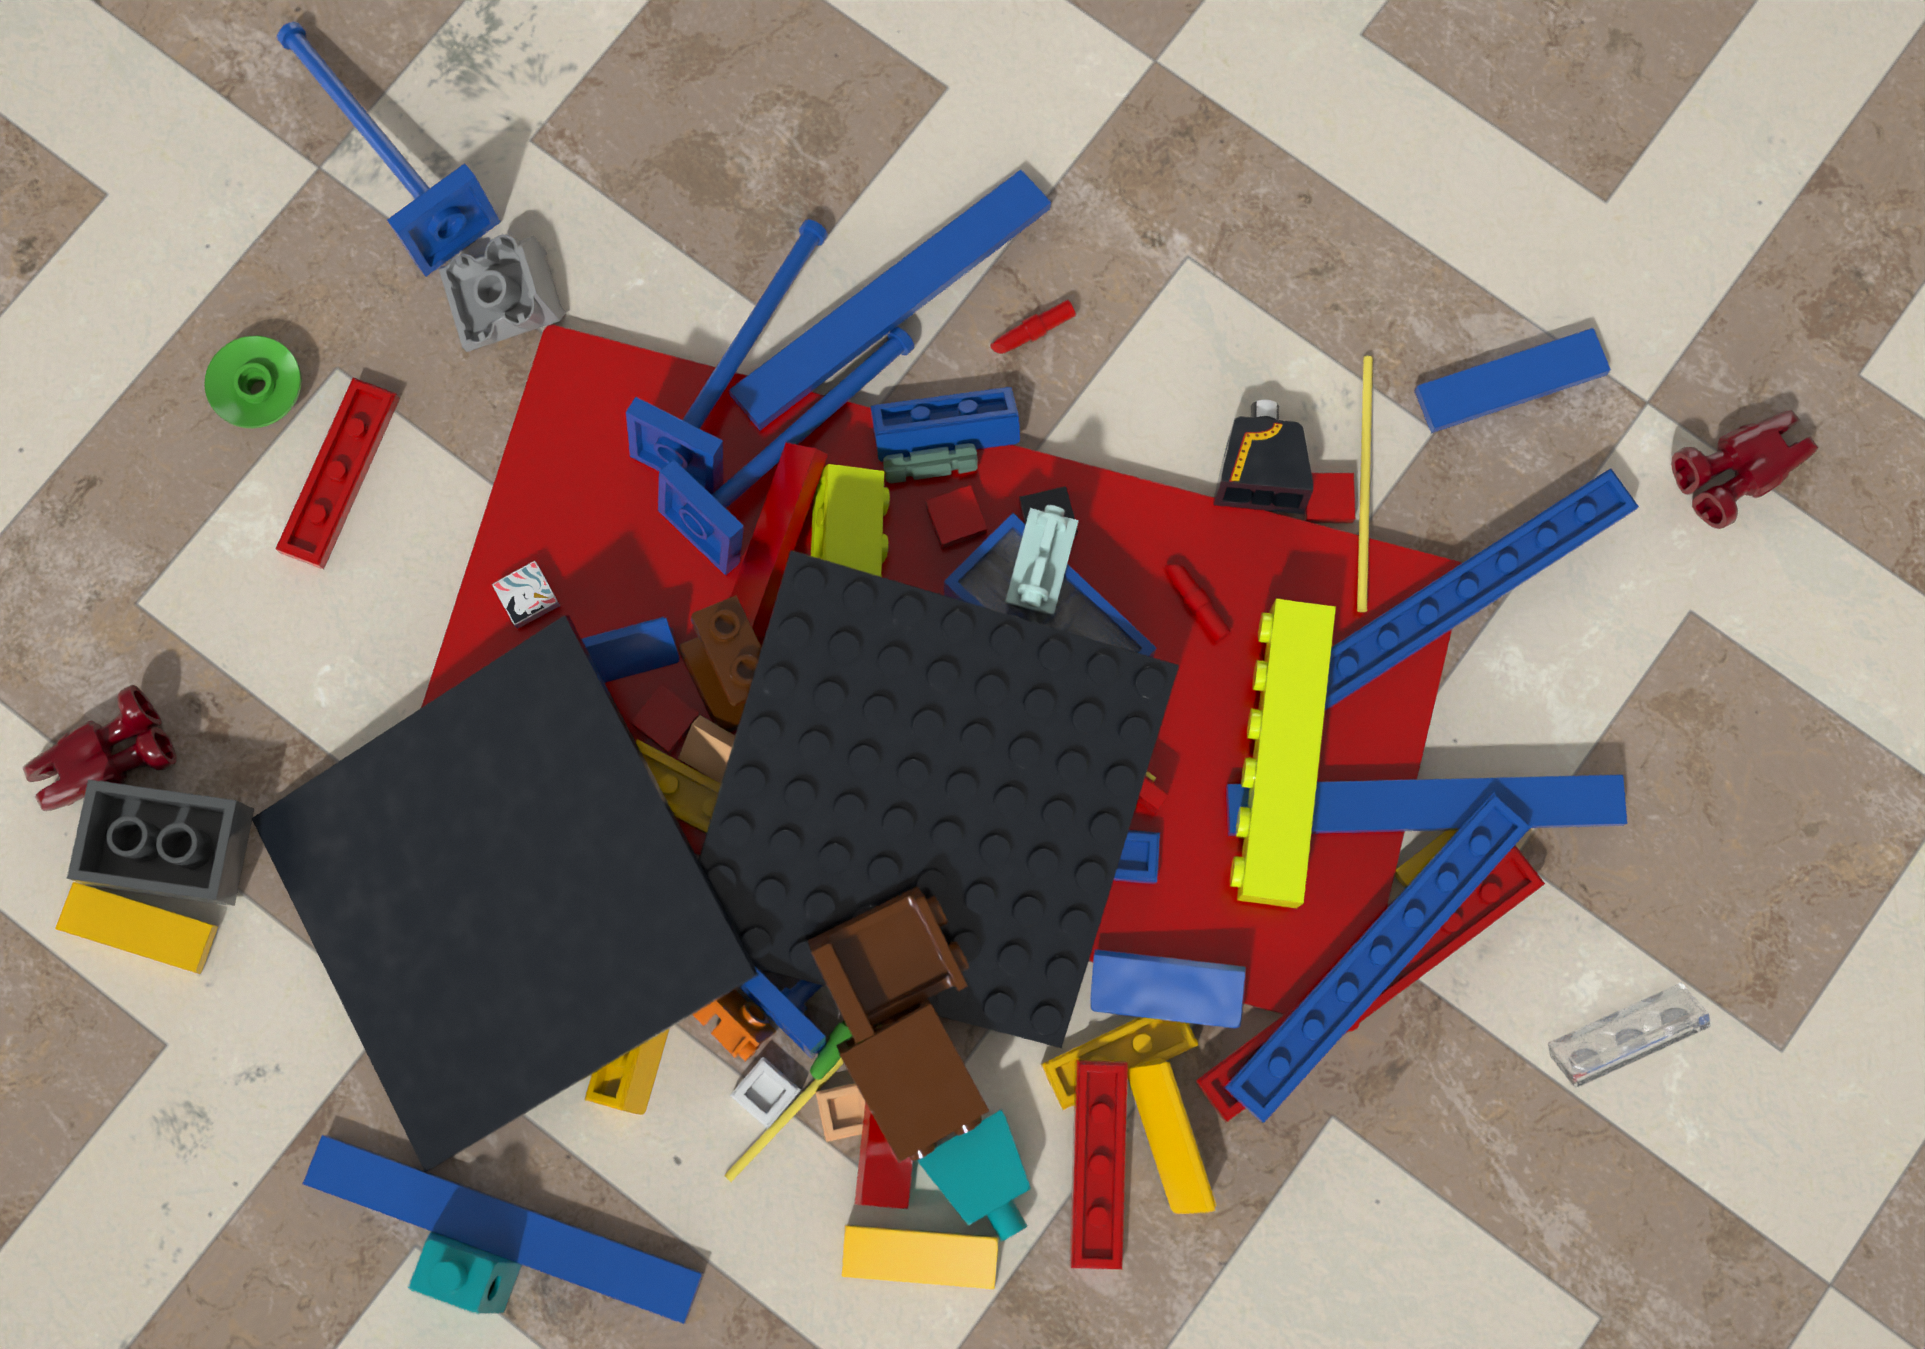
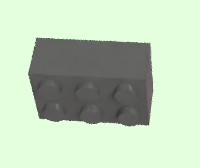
(161, 842)

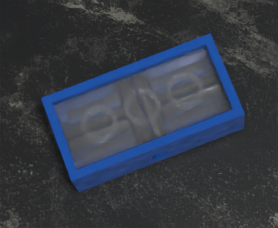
(1079, 609)

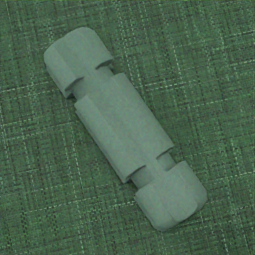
(930, 463)

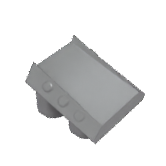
(500, 291)

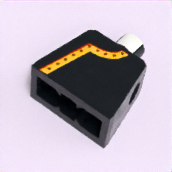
(1265, 463)

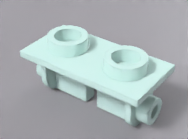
(1042, 560)

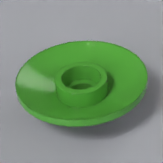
(238, 368)

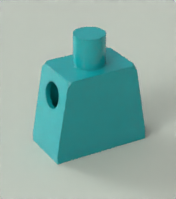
(982, 1175)
(463, 1275)

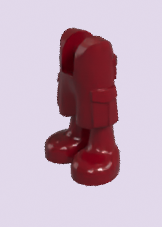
(1756, 456)
(89, 748)

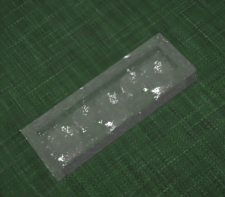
(1629, 1035)

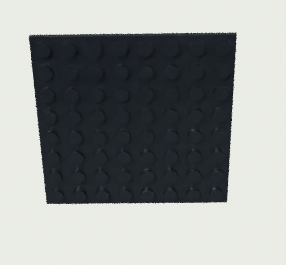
(941, 754)
(502, 895)

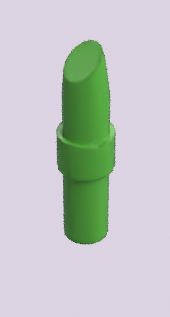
(829, 1054)

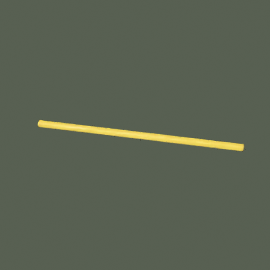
(1365, 484)
(786, 1116)

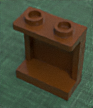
(722, 660)
(888, 960)
(914, 1081)

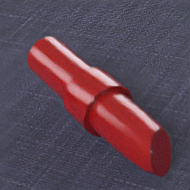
(1034, 327)
(1198, 602)

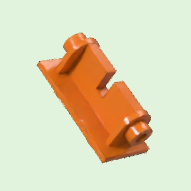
(742, 1024)

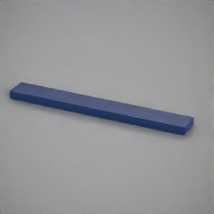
(889, 300)
(1476, 584)
(1450, 802)
(1377, 957)
(503, 1228)

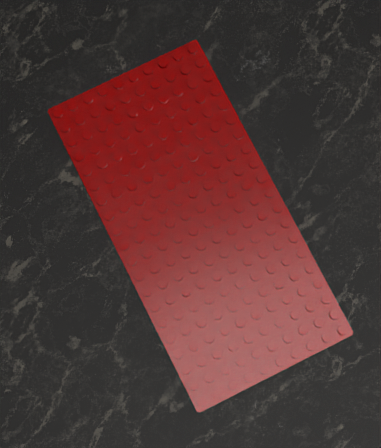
(614, 561)

